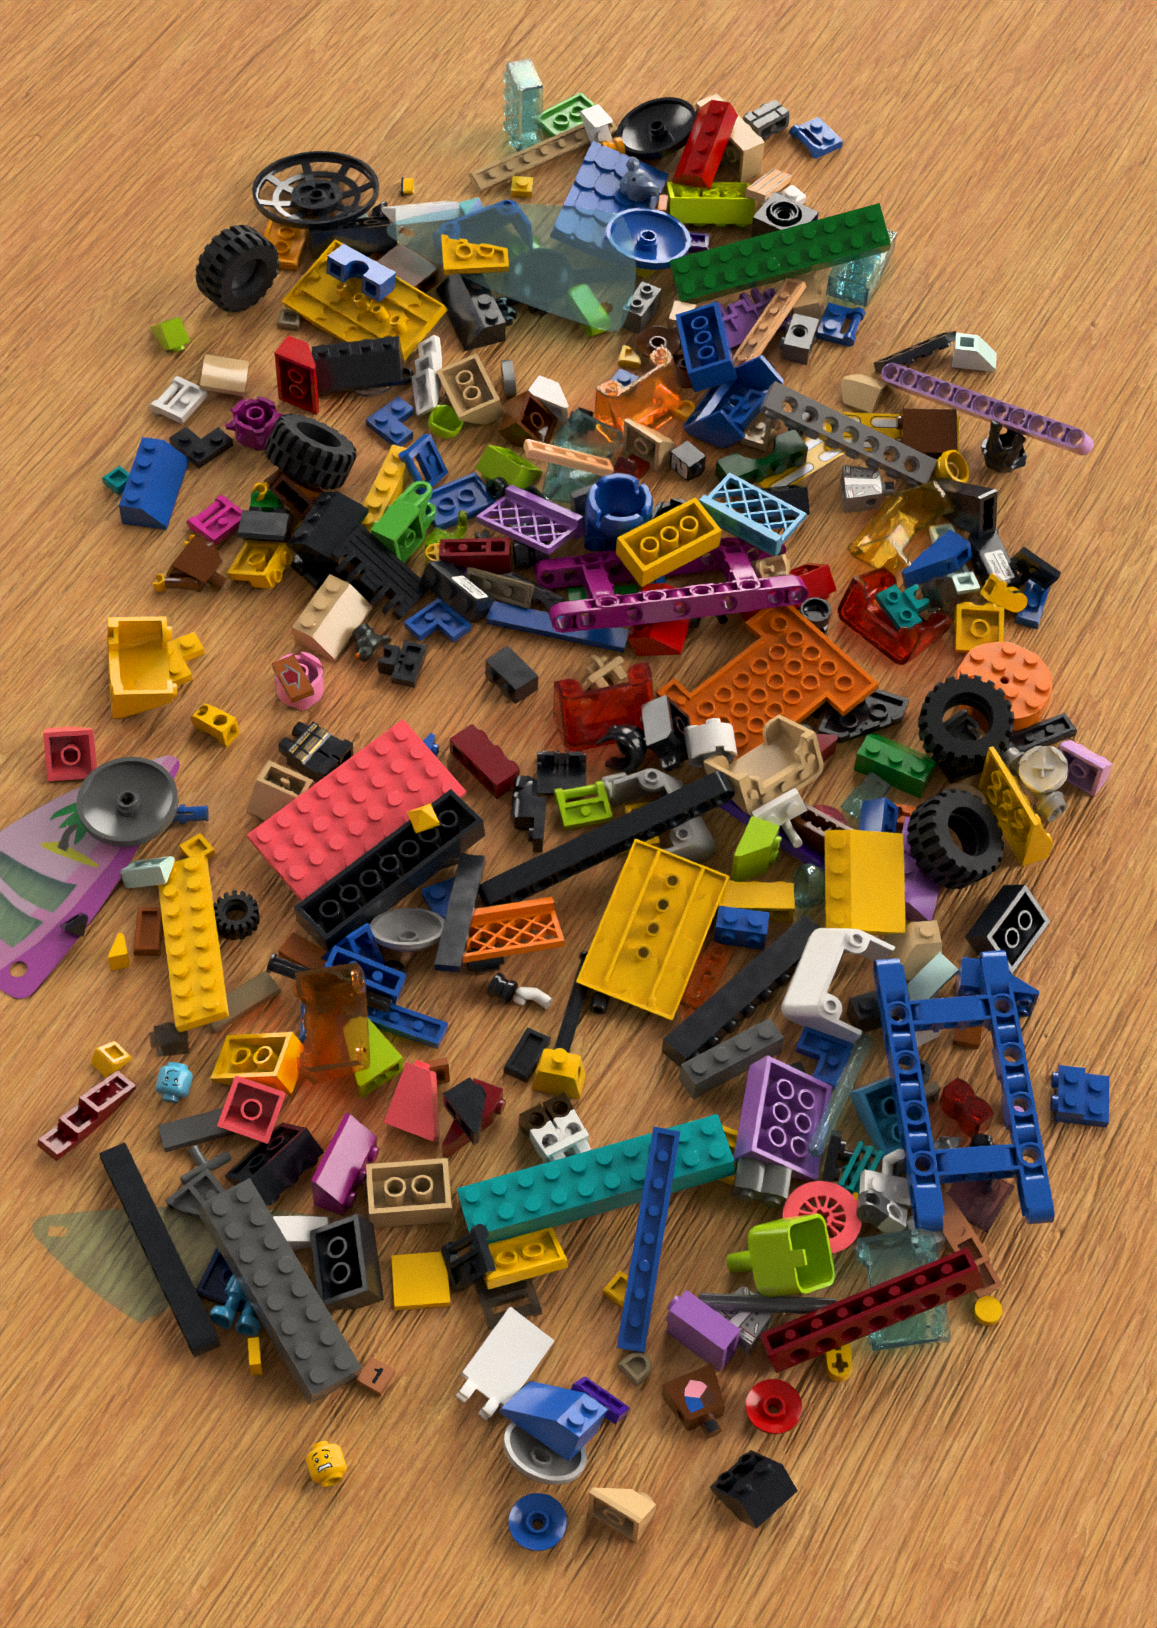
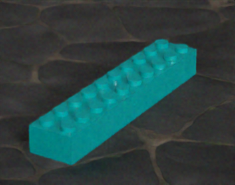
(591, 1182)

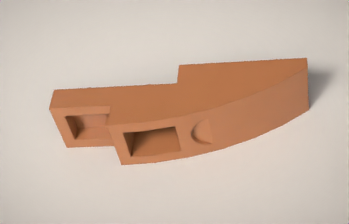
(960, 1236)

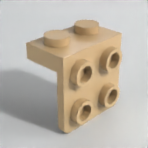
(761, 431)

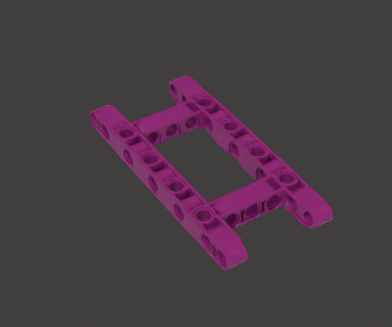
(653, 606)

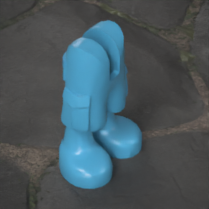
(225, 1315)

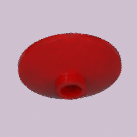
(778, 1395)

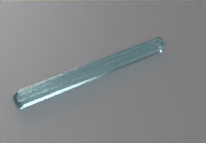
(839, 1096)

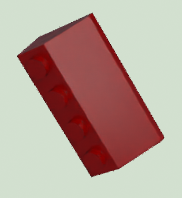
(706, 145)
(815, 577)

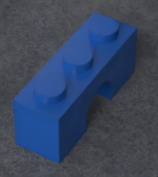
(348, 263)

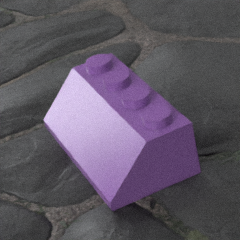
(919, 890)

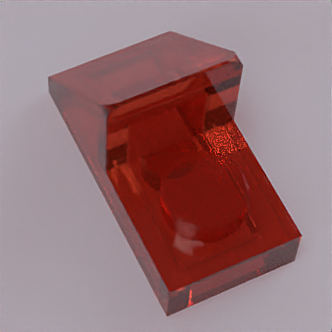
(632, 466)

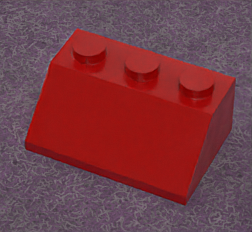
(297, 375)
(659, 637)

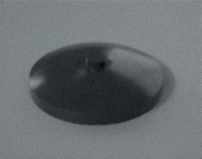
(657, 128)

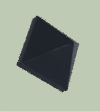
(76, 924)

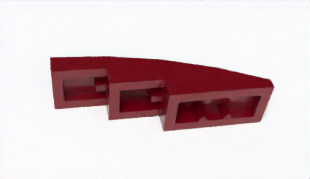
(87, 1116)

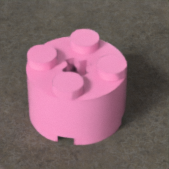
(314, 672)

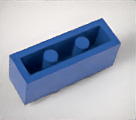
(377, 976)

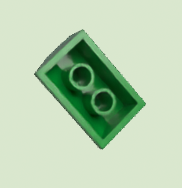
(895, 764)

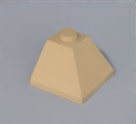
(647, 444)
(916, 947)
(622, 1510)

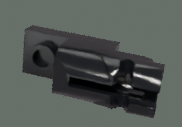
(528, 810)

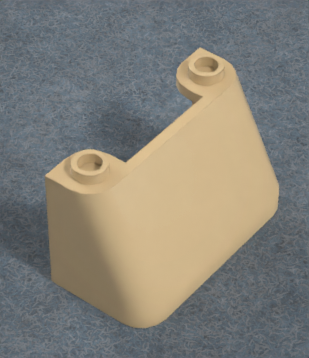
(783, 762)

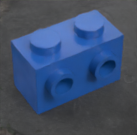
(741, 927)

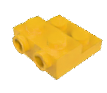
(261, 563)
(977, 625)

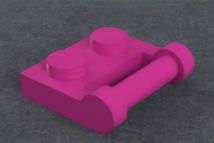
(219, 525)

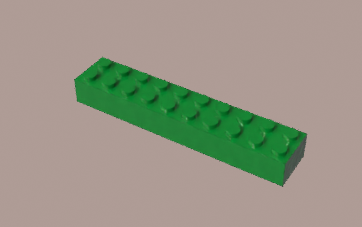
(780, 255)

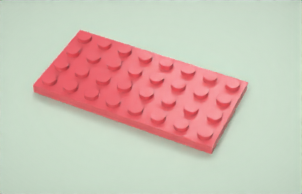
(352, 809)

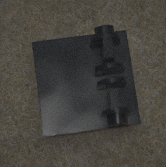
(560, 770)

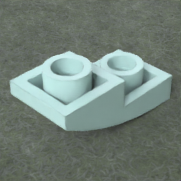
(931, 978)

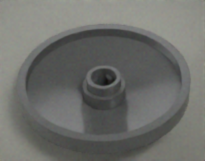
(127, 801)

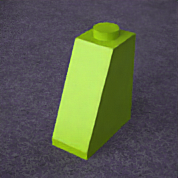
(384, 1063)

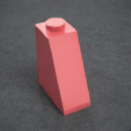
(416, 1102)

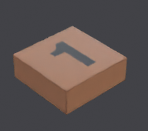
(375, 1376)

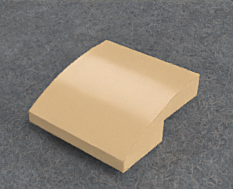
(224, 375)

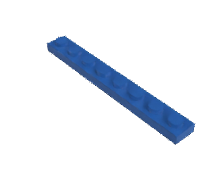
(648, 1240)

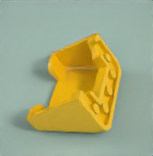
(138, 665)

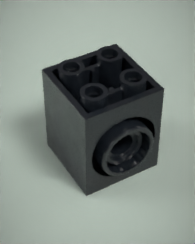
(780, 214)

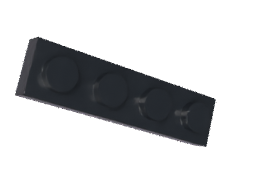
(923, 348)

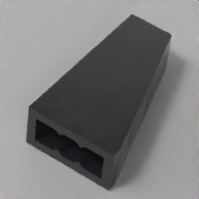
(974, 506)

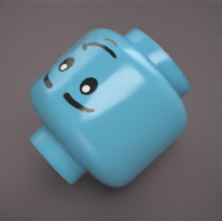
(174, 1082)

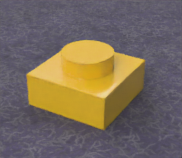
(522, 187)

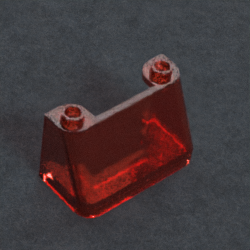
(865, 617)
(588, 714)

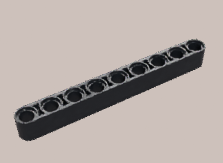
(160, 1250)

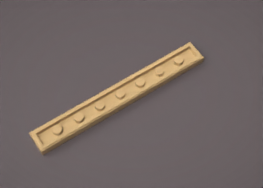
(532, 157)

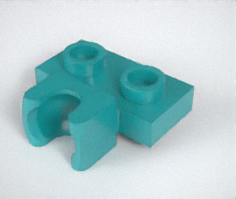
(902, 607)

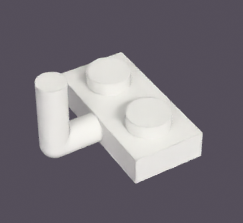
(781, 811)
(886, 1184)

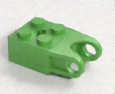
(405, 521)

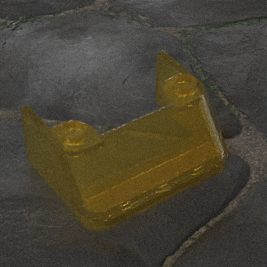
(896, 523)

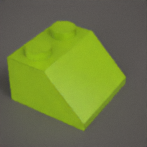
(507, 464)
(756, 850)

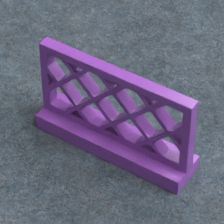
(535, 511)

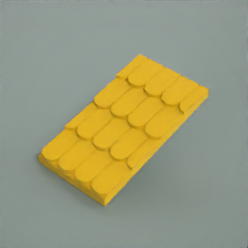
(353, 316)
(653, 929)

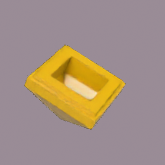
(423, 818)

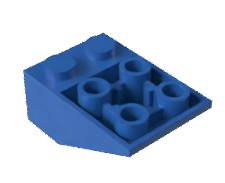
(968, 984)

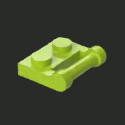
(586, 811)

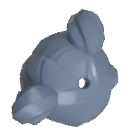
(641, 188)

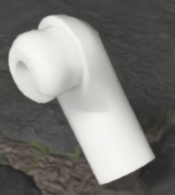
(534, 994)

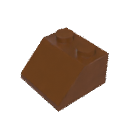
(527, 419)

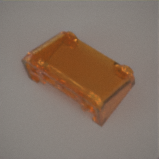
(647, 400)

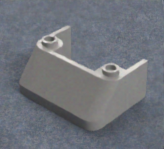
(689, 840)

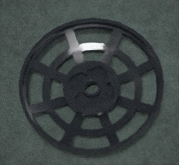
(315, 196)

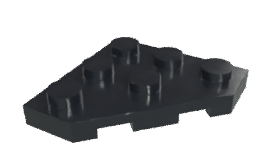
(872, 714)

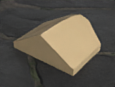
(861, 392)

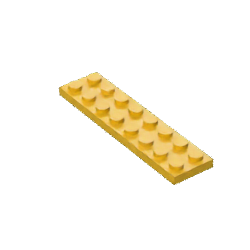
(192, 945)

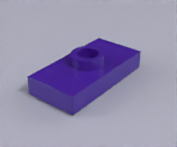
(616, 1409)

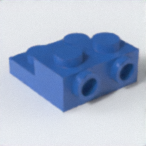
(1080, 1097)

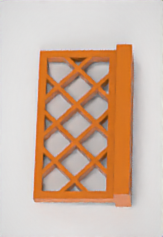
(508, 919)

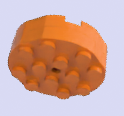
(1017, 673)

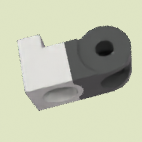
(880, 1212)

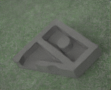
(194, 1193)

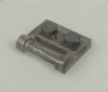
(506, 1294)

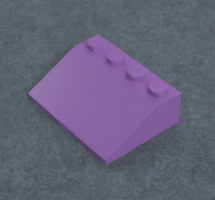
(781, 1117)

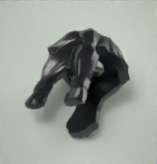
(1003, 451)

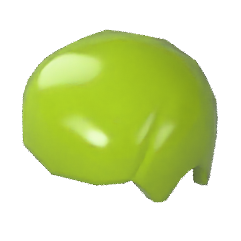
(444, 422)

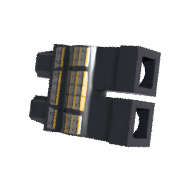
(315, 751)

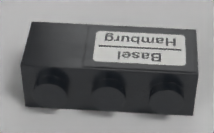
(991, 557)
(457, 590)

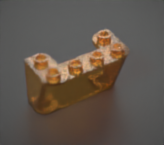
(333, 1021)

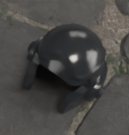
(630, 743)

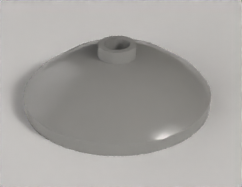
(407, 929)
(539, 1461)

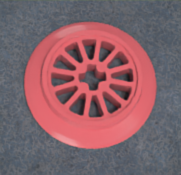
(831, 1193)

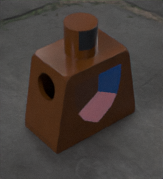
(696, 1400)

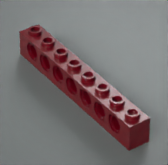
(872, 1310)

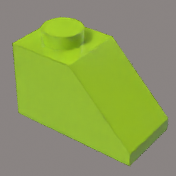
(171, 334)

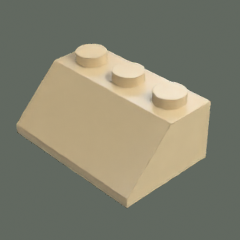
(471, 391)
(331, 618)

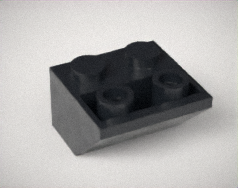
(754, 1488)

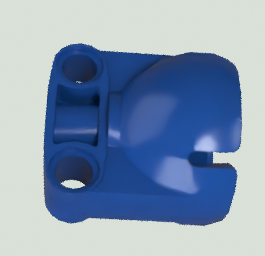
(614, 509)

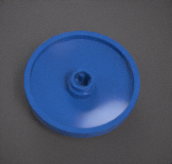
(655, 237)

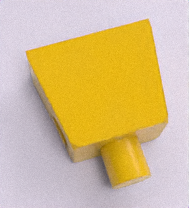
(559, 1073)

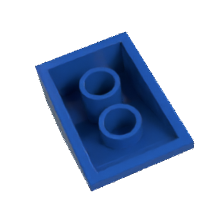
(556, 1416)

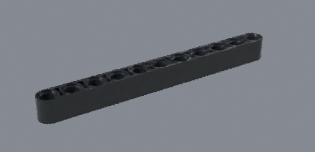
(607, 840)

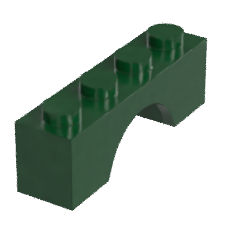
(787, 452)

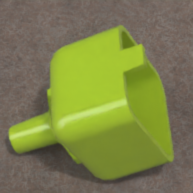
(787, 1256)

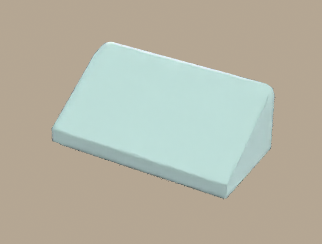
(147, 872)

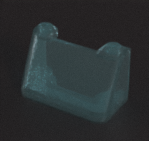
(582, 435)
(890, 1257)

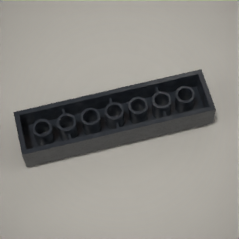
(389, 872)

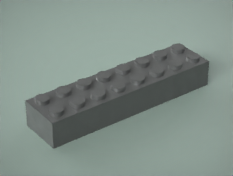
(279, 1291)

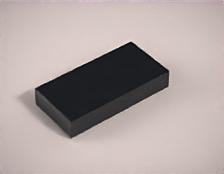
(526, 1055)

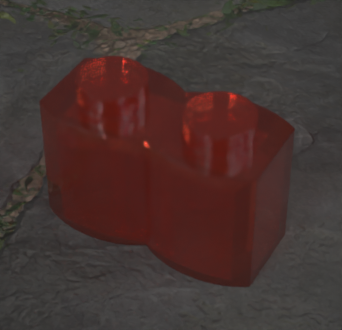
(962, 1105)

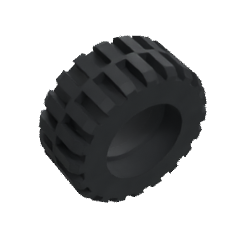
(237, 268)
(310, 451)
(970, 693)
(937, 851)

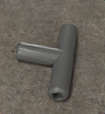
(203, 1164)

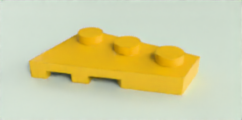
(469, 258)

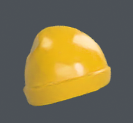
(951, 466)

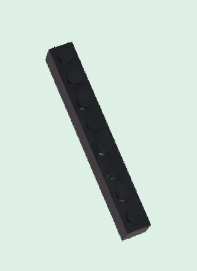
(740, 995)

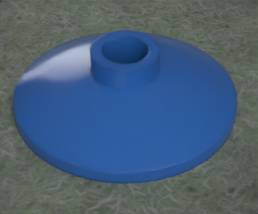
(537, 1508)

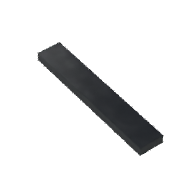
(1042, 733)
(460, 913)

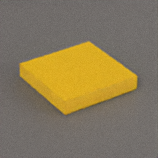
(420, 1281)

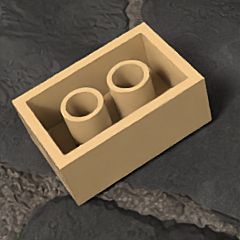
(409, 1192)

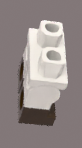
(554, 1129)

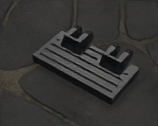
(379, 571)

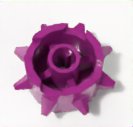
(253, 421)

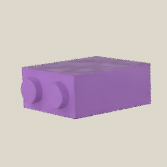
(702, 1330)

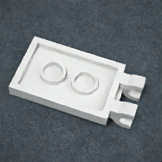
(504, 1361)

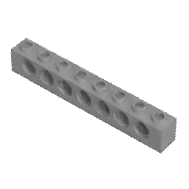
(921, 464)

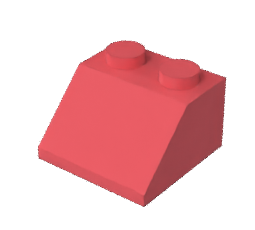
(251, 1109)

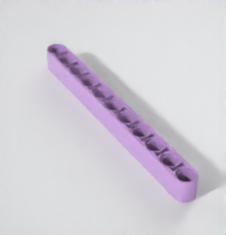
(994, 409)

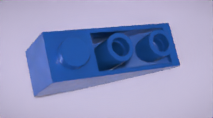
(940, 559)

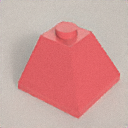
(69, 753)

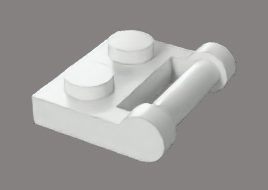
(183, 404)

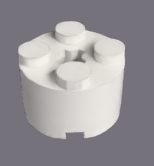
(709, 740)

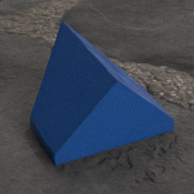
(361, 943)

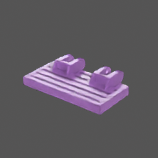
(745, 314)

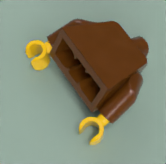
(293, 493)
(193, 568)

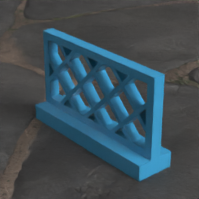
(742, 524)

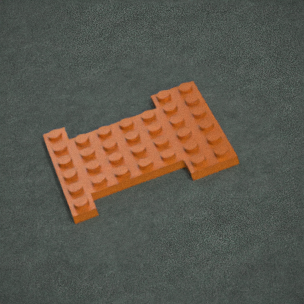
(782, 674)

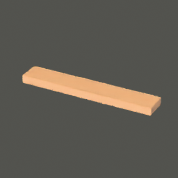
(769, 321)

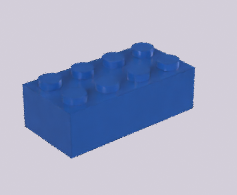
(706, 347)

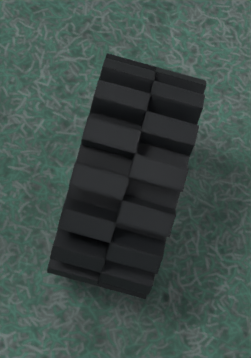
(241, 926)

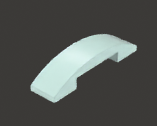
(963, 579)

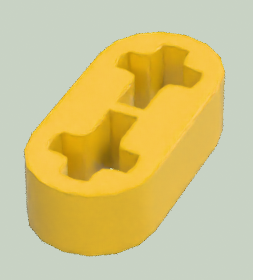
(845, 1356)

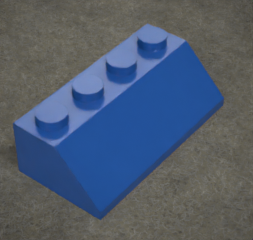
(153, 484)

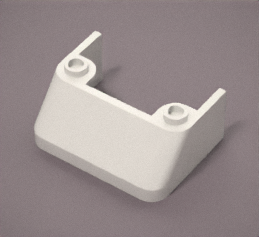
(807, 994)

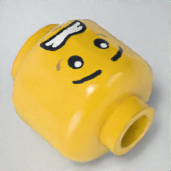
(326, 1464)

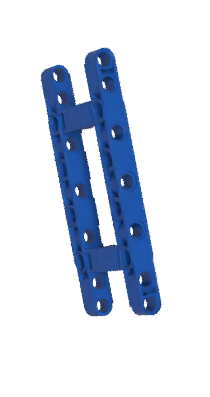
(909, 1094)

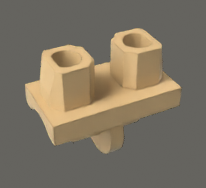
(771, 566)
(612, 669)

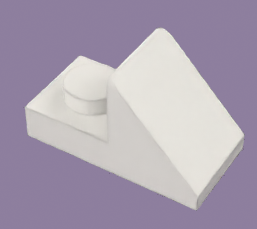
(595, 123)

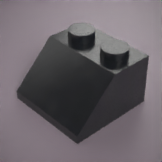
(265, 525)

